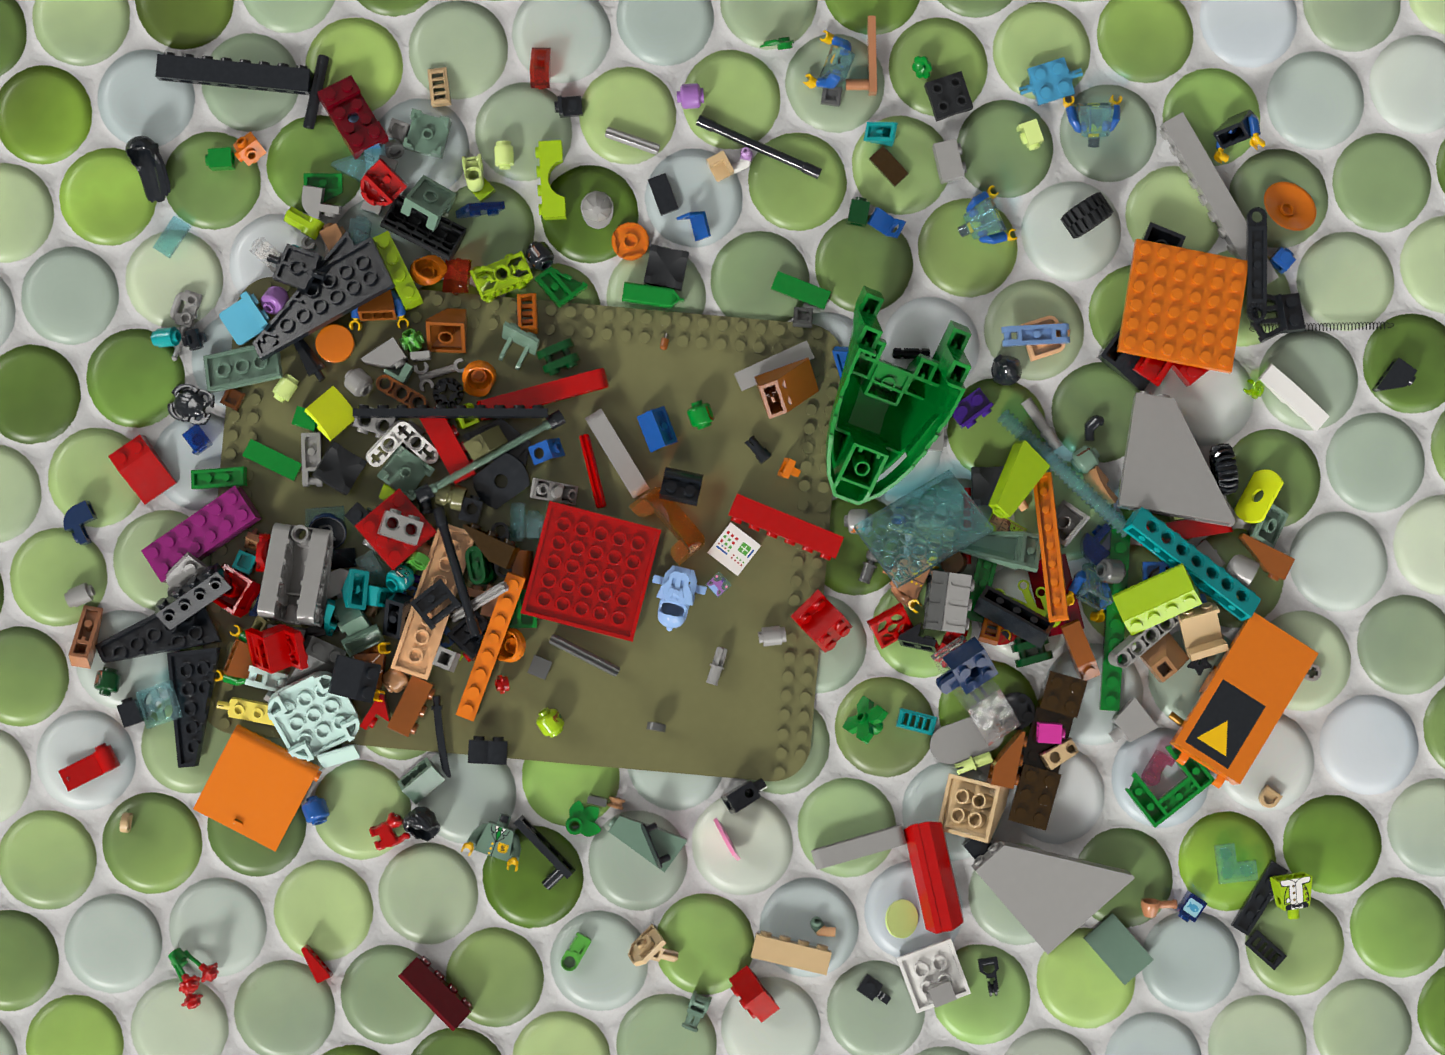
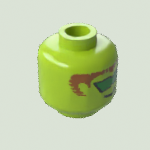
(550, 722)

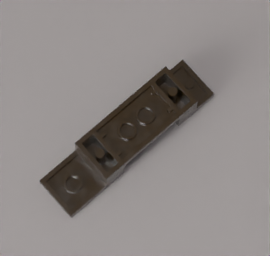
(1038, 786)

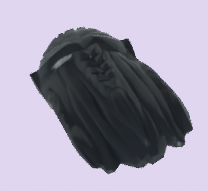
(150, 166)

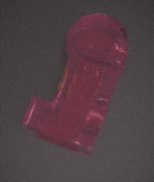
(1155, 767)

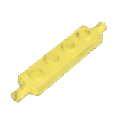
(246, 710)

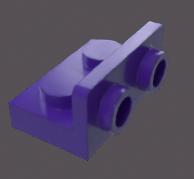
(972, 407)

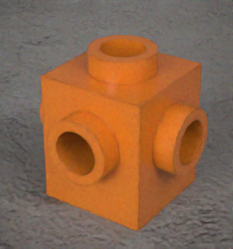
(248, 149)

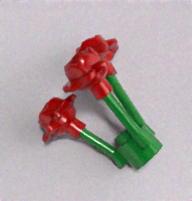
(190, 984)

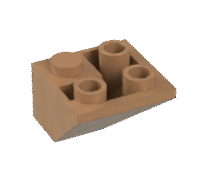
(1164, 658)

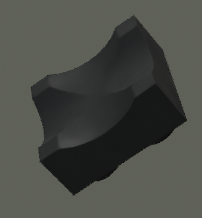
(948, 96)
(666, 267)
(339, 468)
(984, 483)

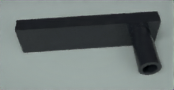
(563, 867)

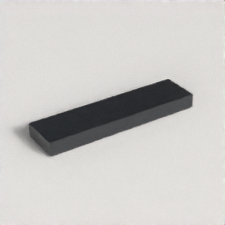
(1257, 899)

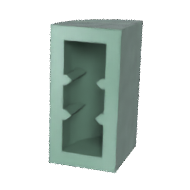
(420, 780)

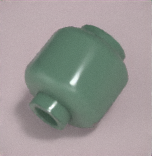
(1085, 459)

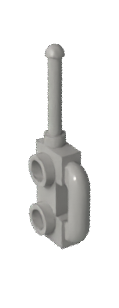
(188, 315)

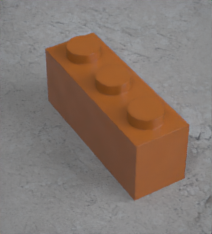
(412, 706)

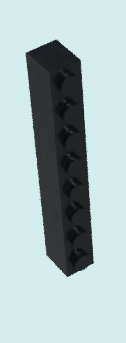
(234, 74)

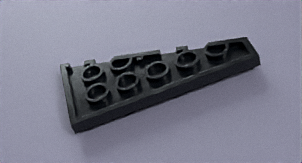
(153, 637)
(193, 682)

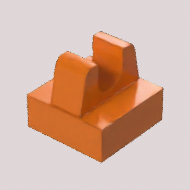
(787, 468)

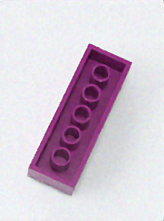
(203, 531)

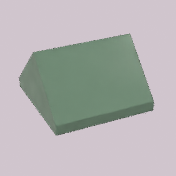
(1269, 529)

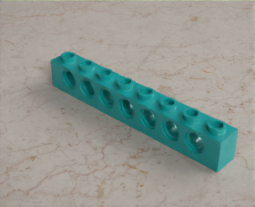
(1167, 552)

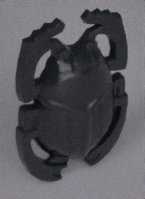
(190, 404)

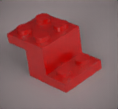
(821, 621)
(276, 648)

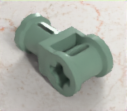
(697, 1007)

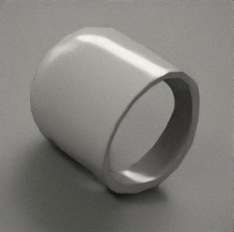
(1242, 569)

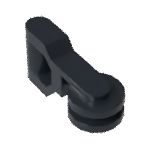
(992, 988)

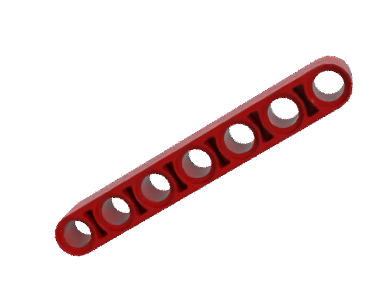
(551, 391)

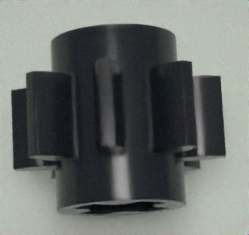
(194, 339)

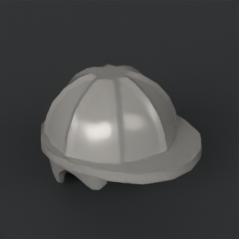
(597, 209)

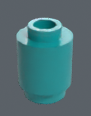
(166, 337)

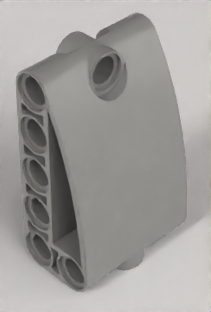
(296, 575)

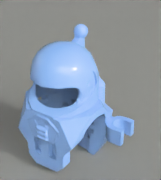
(676, 595)

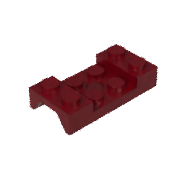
(345, 100)

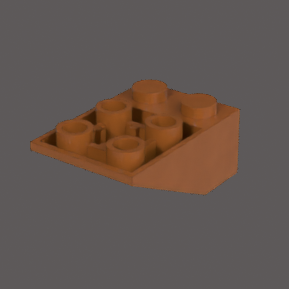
(786, 387)
(1005, 765)

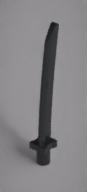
(437, 707)

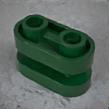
(553, 367)
(479, 568)
(1021, 646)

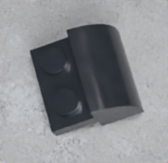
(681, 486)

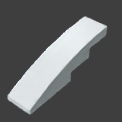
(1293, 397)

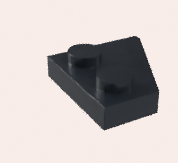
(461, 638)

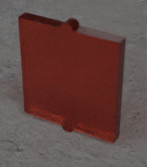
(457, 276)

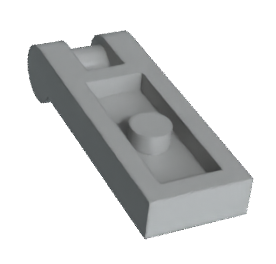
(311, 456)

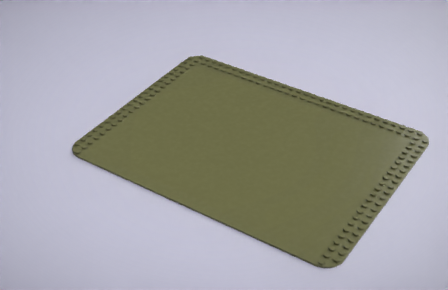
(765, 696)

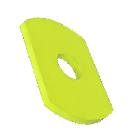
(1264, 481)

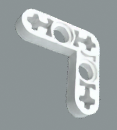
(398, 439)

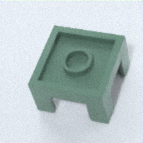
(427, 134)
(429, 199)
(404, 471)

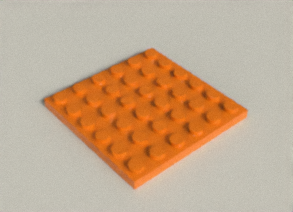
(1183, 306)

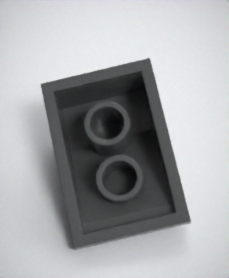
(320, 658)

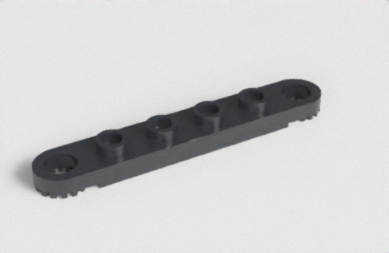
(1256, 265)

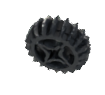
(1224, 468)

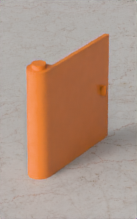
(257, 786)

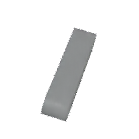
(617, 453)
(1142, 643)
(858, 846)

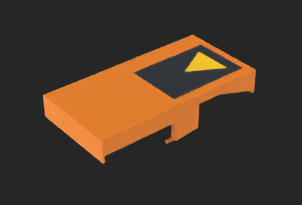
(1243, 700)

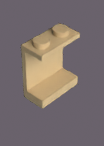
(1202, 631)

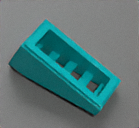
(377, 596)
(899, 723)

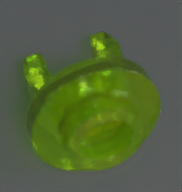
(1256, 390)

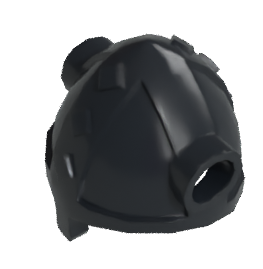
(1006, 370)

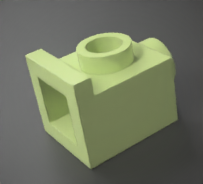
(1031, 134)

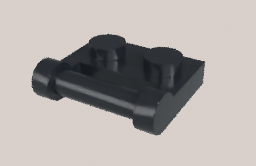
(433, 598)

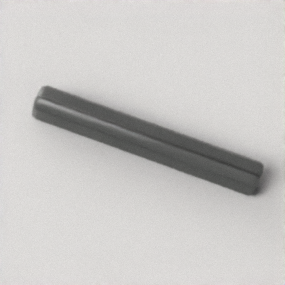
(584, 655)

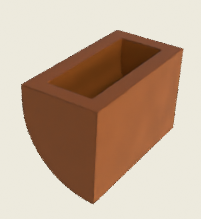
(523, 565)

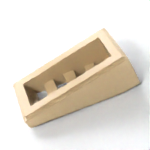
(442, 101)

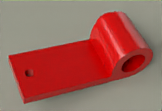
(90, 767)

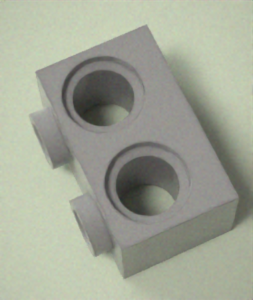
(373, 426)
(399, 532)

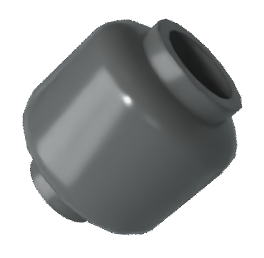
(1111, 571)

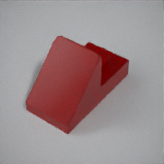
(377, 708)

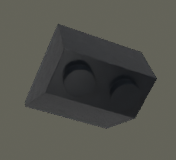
(354, 678)

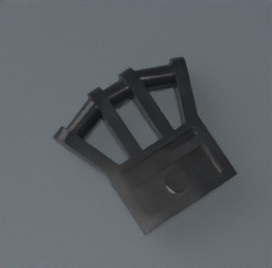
(1288, 316)

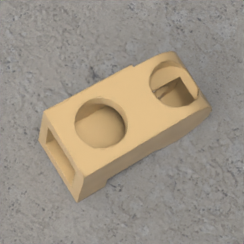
(1058, 754)

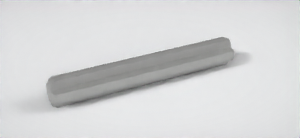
(481, 600)

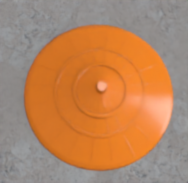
(1290, 206)

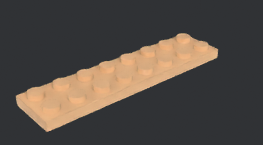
(418, 642)

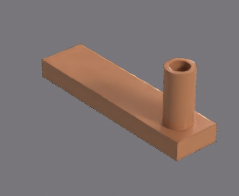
(871, 82)

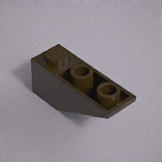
(494, 548)

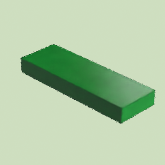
(800, 290)
(272, 460)
(218, 478)

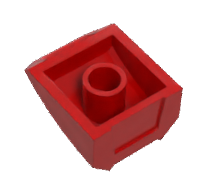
(241, 595)

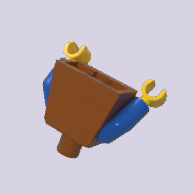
(383, 307)

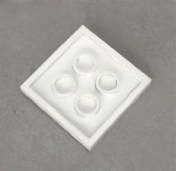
(931, 966)

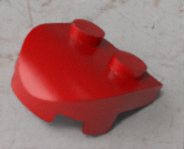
(381, 184)
(262, 551)

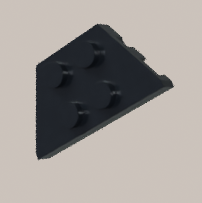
(520, 451)

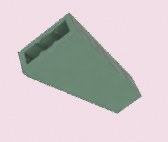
(631, 834)

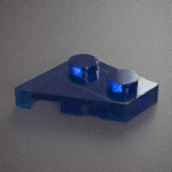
(479, 209)

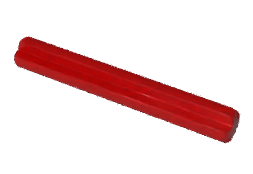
(592, 471)

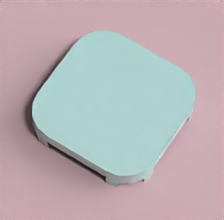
(311, 717)

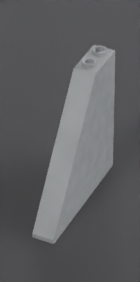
(1166, 467)
(1047, 889)

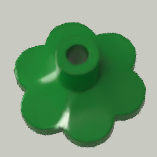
(922, 67)

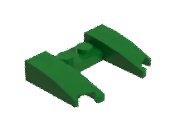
(1159, 810)

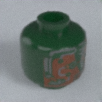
(107, 681)

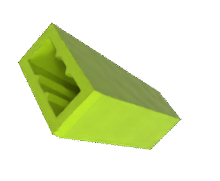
(1018, 478)

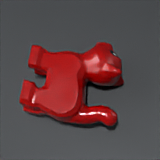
(387, 833)

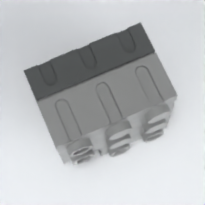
(947, 601)

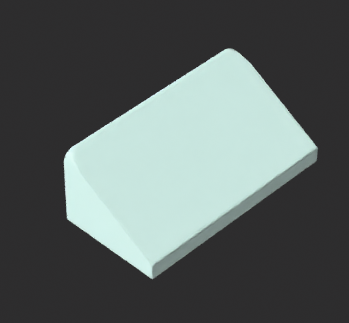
(338, 755)

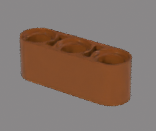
(393, 390)

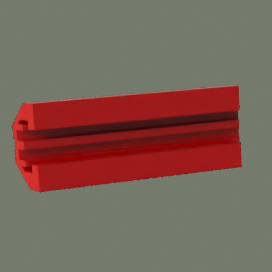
(934, 876)

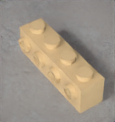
(791, 953)

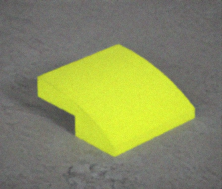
(331, 413)

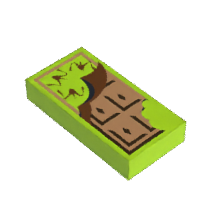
(1004, 524)

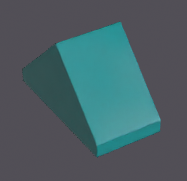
(881, 133)
(355, 589)

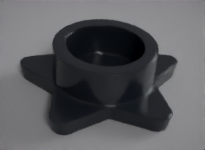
(1199, 668)

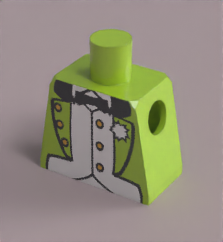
(1292, 892)

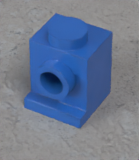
(1282, 259)

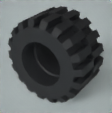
(1086, 215)

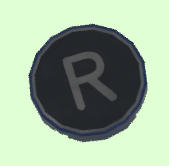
(331, 522)

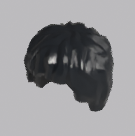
(421, 823)

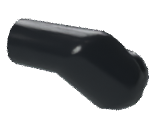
(1093, 423)

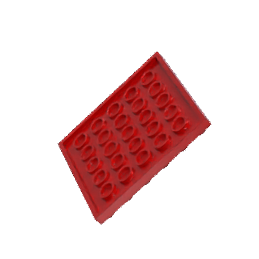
(590, 571)

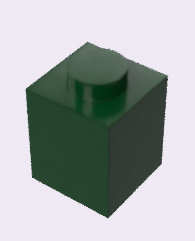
(858, 212)

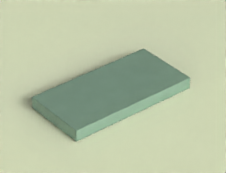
(239, 368)

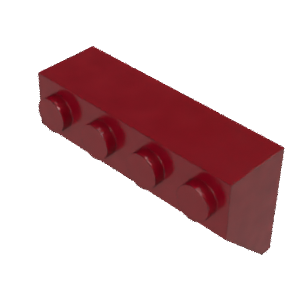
(1037, 580)
(436, 992)

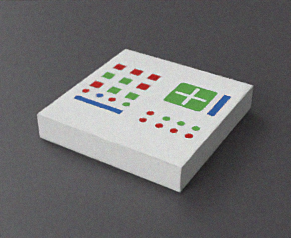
(734, 549)

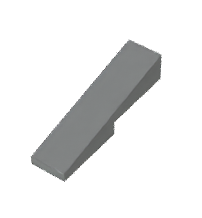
(798, 352)

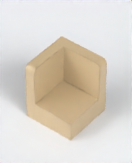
(720, 166)

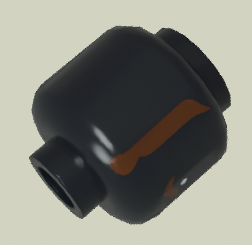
(540, 255)

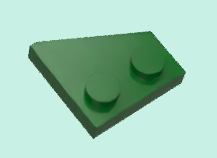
(330, 181)
(559, 286)

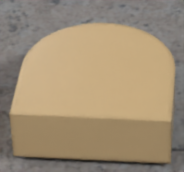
(1269, 797)
(126, 822)

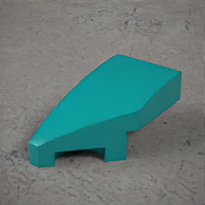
(329, 624)

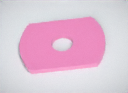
(727, 840)

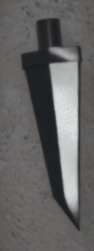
(310, 360)

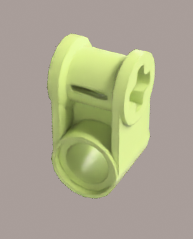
(473, 170)

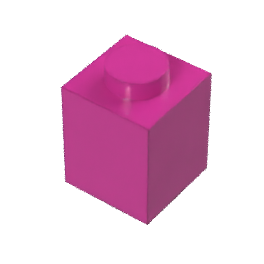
(1050, 732)

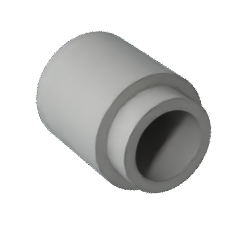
(79, 595)
(772, 635)

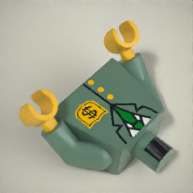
(496, 841)

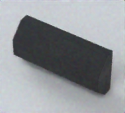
(442, 241)

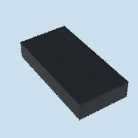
(663, 194)

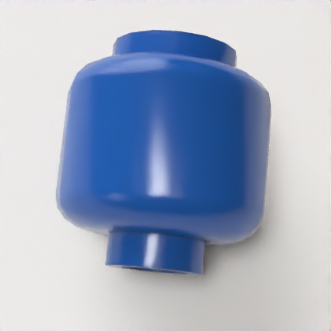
(315, 810)

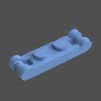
(1035, 334)

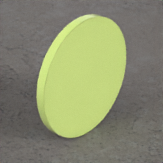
(901, 918)

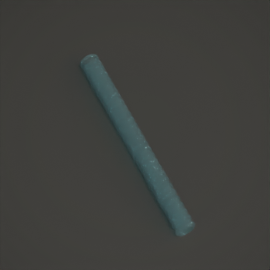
(1065, 472)

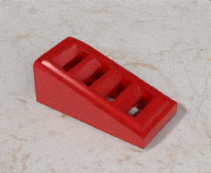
(316, 965)

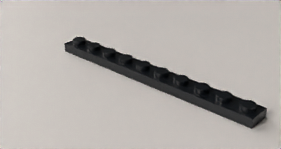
(442, 411)

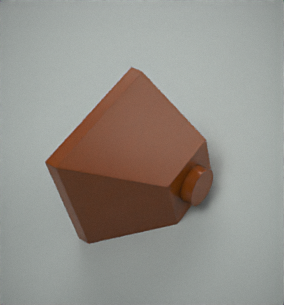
(447, 331)

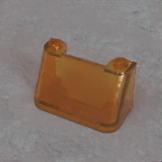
(688, 535)

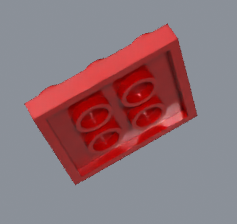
(389, 549)

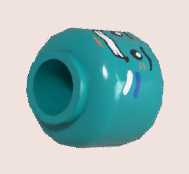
(400, 579)

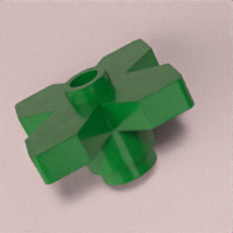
(867, 721)

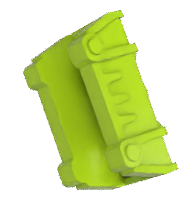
(502, 285)

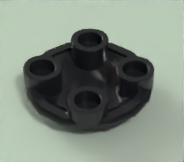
(1022, 708)

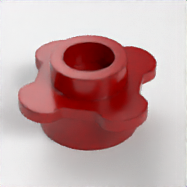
(502, 684)

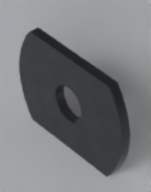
(517, 478)

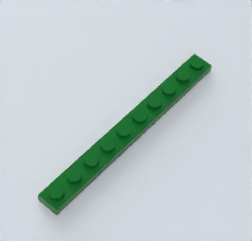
(1114, 629)

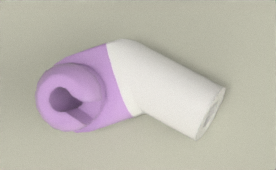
(745, 160)

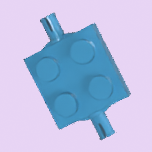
(1050, 81)

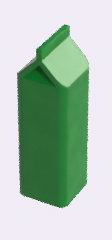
(650, 295)

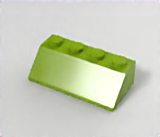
(1157, 599)

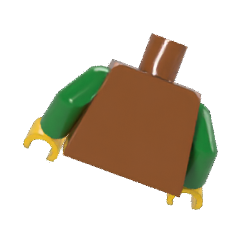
(238, 662)

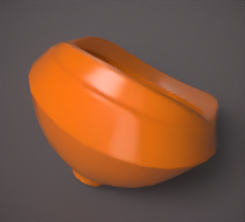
(428, 270)
(478, 378)
(512, 646)

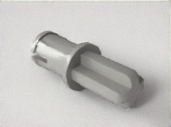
(717, 666)

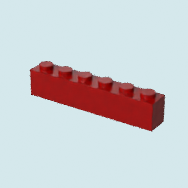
(786, 526)

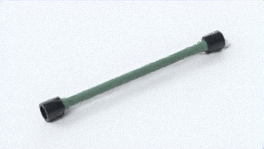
(427, 491)

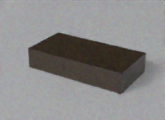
(888, 166)

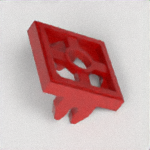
(886, 615)

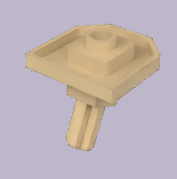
(650, 947)

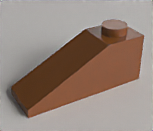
(1271, 560)
(1080, 650)

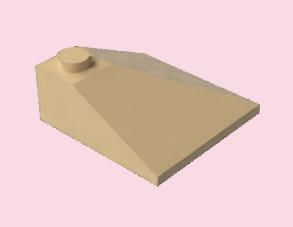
(972, 807)

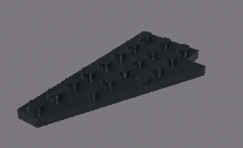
(353, 278)

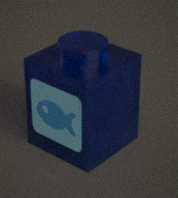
(1190, 907)

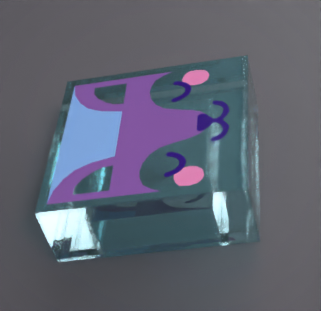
(718, 584)

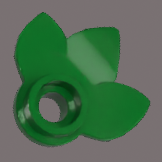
(782, 43)
(585, 817)

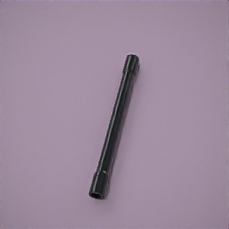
(804, 167)
(442, 524)

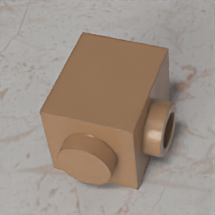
(331, 234)

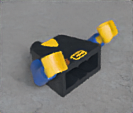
(1235, 130)

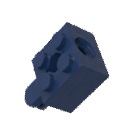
(968, 668)

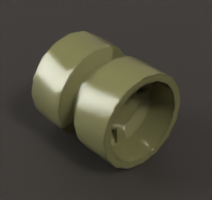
(451, 496)

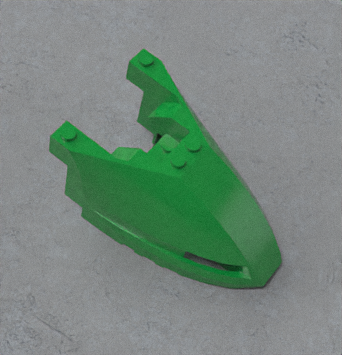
(889, 408)

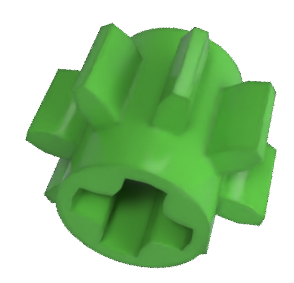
(412, 340)

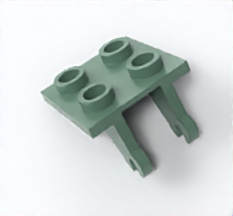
(528, 341)

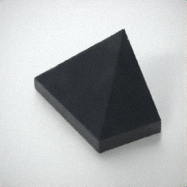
(343, 558)

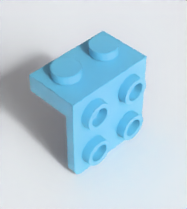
(245, 318)

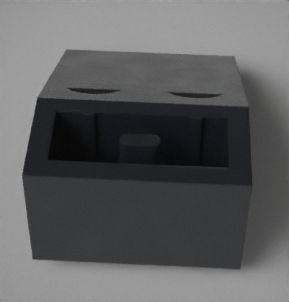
(1122, 363)

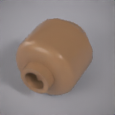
(395, 680)

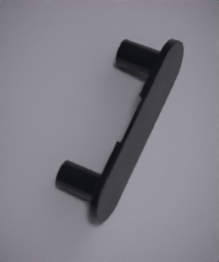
(658, 860)

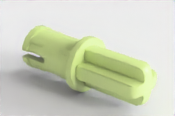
(974, 762)

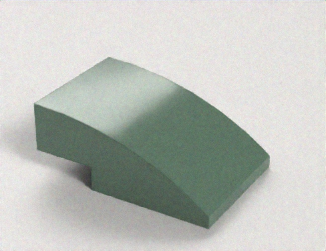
(1118, 948)

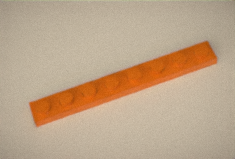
(1050, 549)
(490, 647)

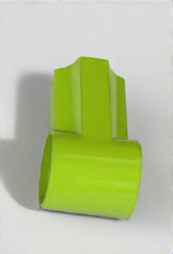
(307, 224)

